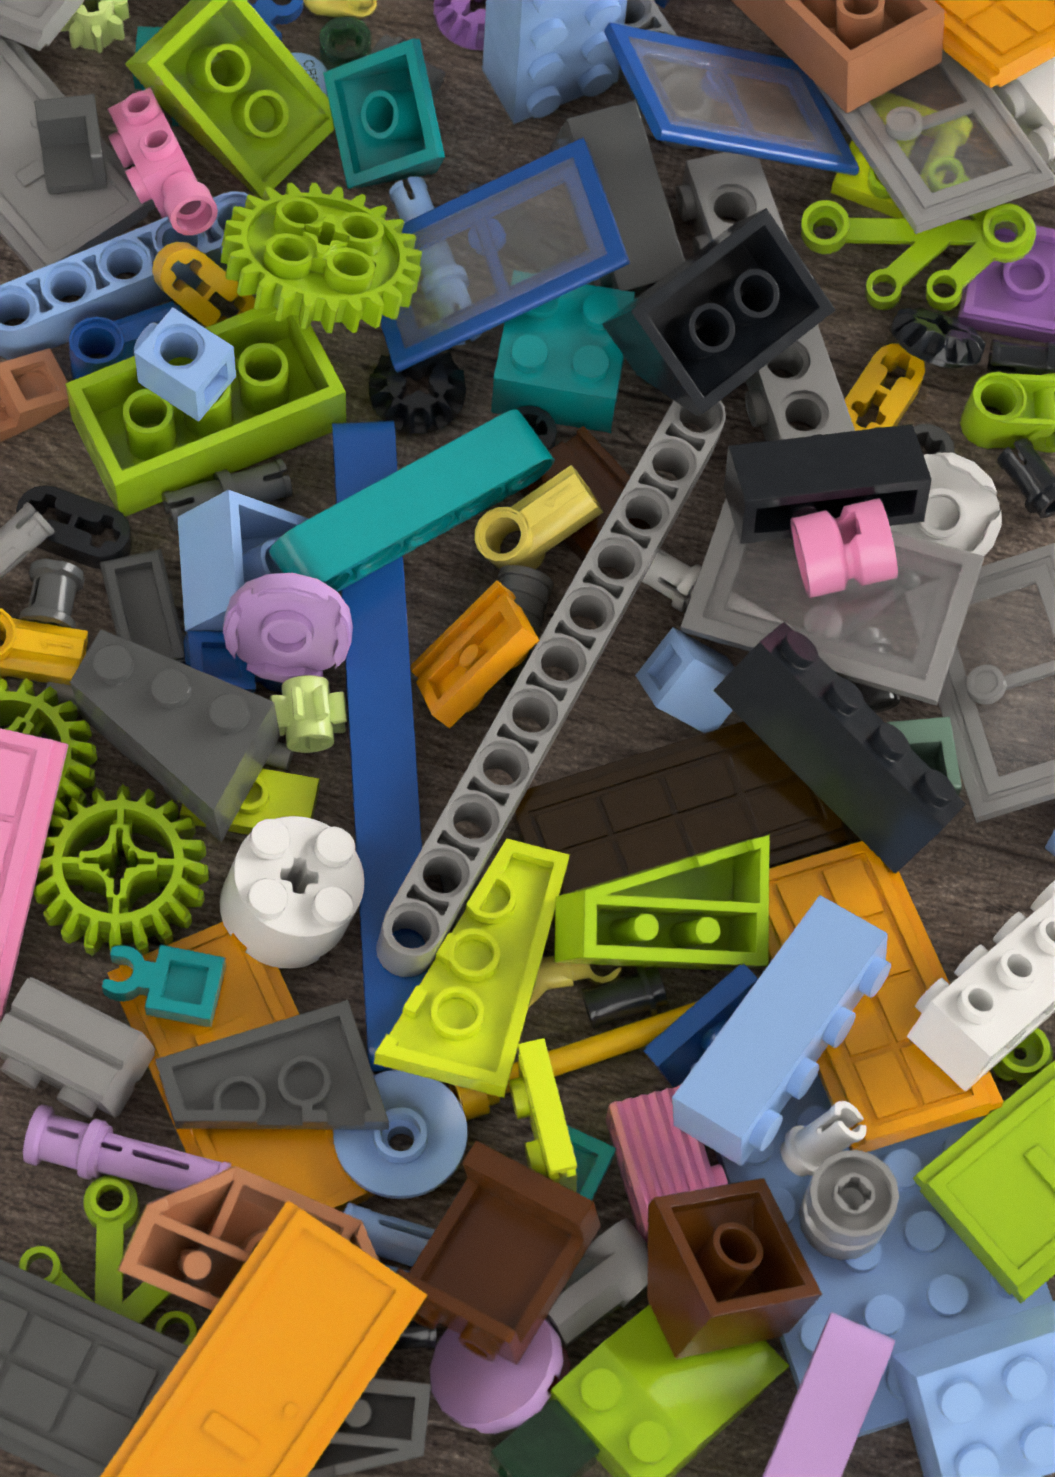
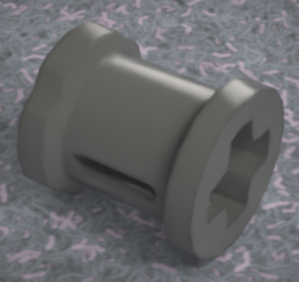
(53, 592)

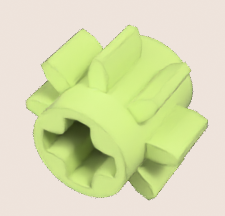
(97, 24)
(309, 713)

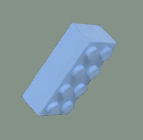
(549, 52)
(984, 1398)

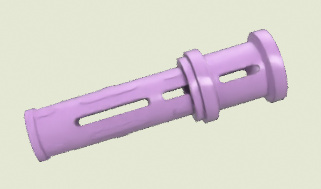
(96, 1150)

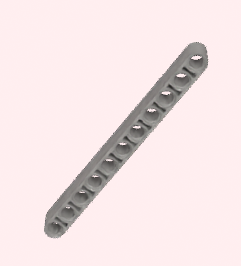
(547, 699)

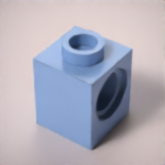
(191, 386)

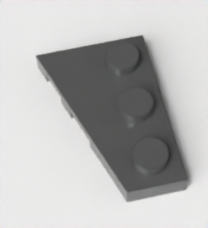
(277, 1077)

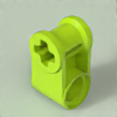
(1026, 410)

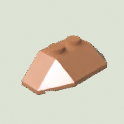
(209, 1229)

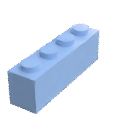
(781, 1031)

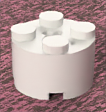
(292, 890)

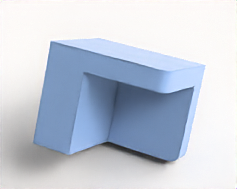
(683, 678)

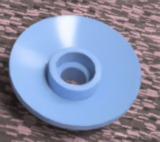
(424, 1112)

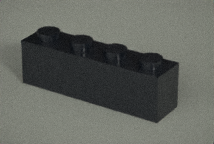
(840, 746)

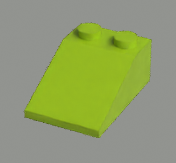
(235, 90)
(659, 1410)

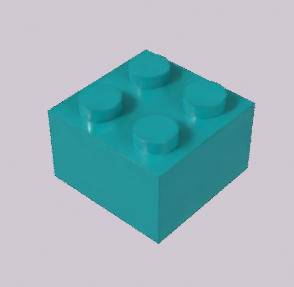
(563, 359)

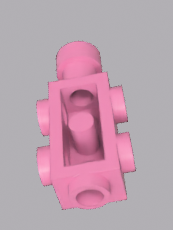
(160, 164)

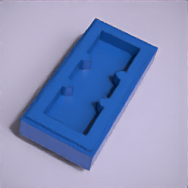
(695, 1030)

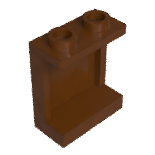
(501, 1255)

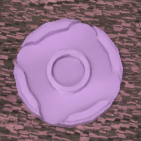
(287, 626)
(496, 1392)

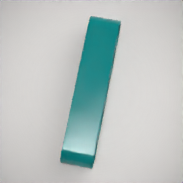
(415, 503)

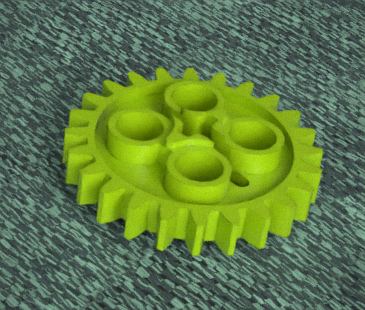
(321, 257)

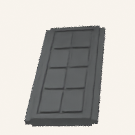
(72, 1375)

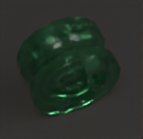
(338, 32)

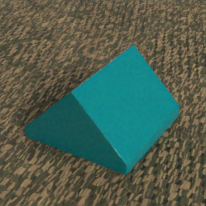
(385, 116)

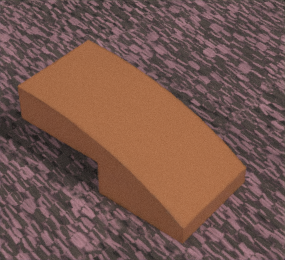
(30, 392)

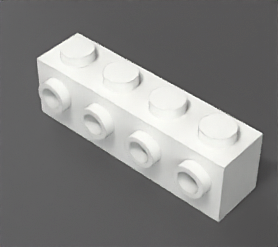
(994, 999)

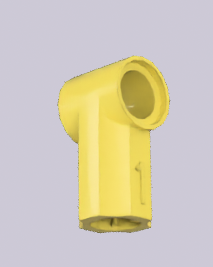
(542, 517)

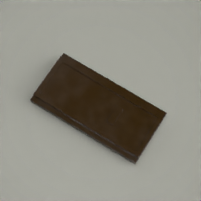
(676, 806)

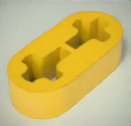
(196, 300)
(870, 387)

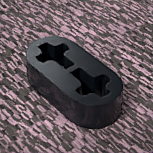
(76, 520)

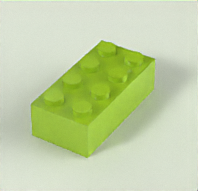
(277, 402)

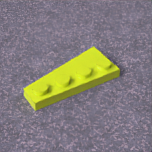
(477, 993)

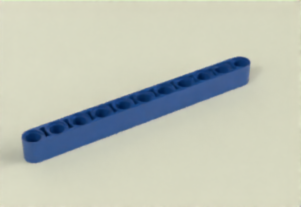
(379, 735)

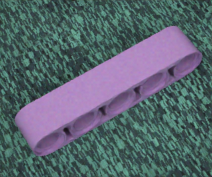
(831, 1401)

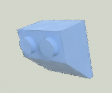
(222, 549)

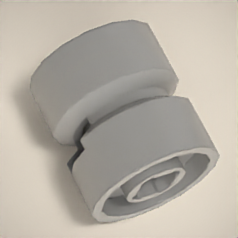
(848, 1204)

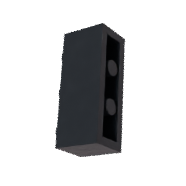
(819, 473)

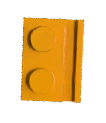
(473, 654)

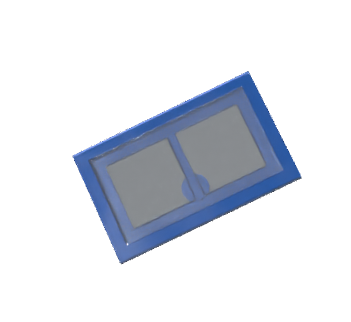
(729, 100)
(505, 252)

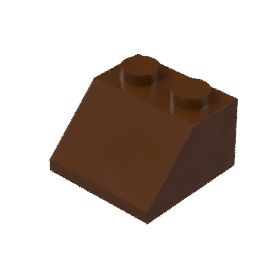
(724, 1268)

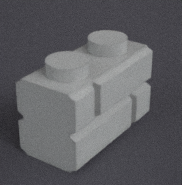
(72, 1049)

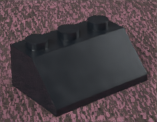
(720, 314)

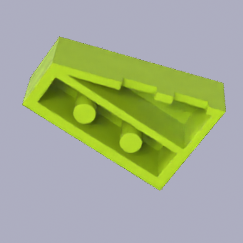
(680, 914)

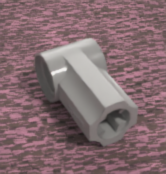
(606, 1277)

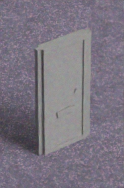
(32, 221)

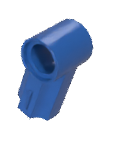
(109, 338)

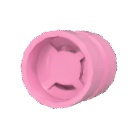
(844, 548)

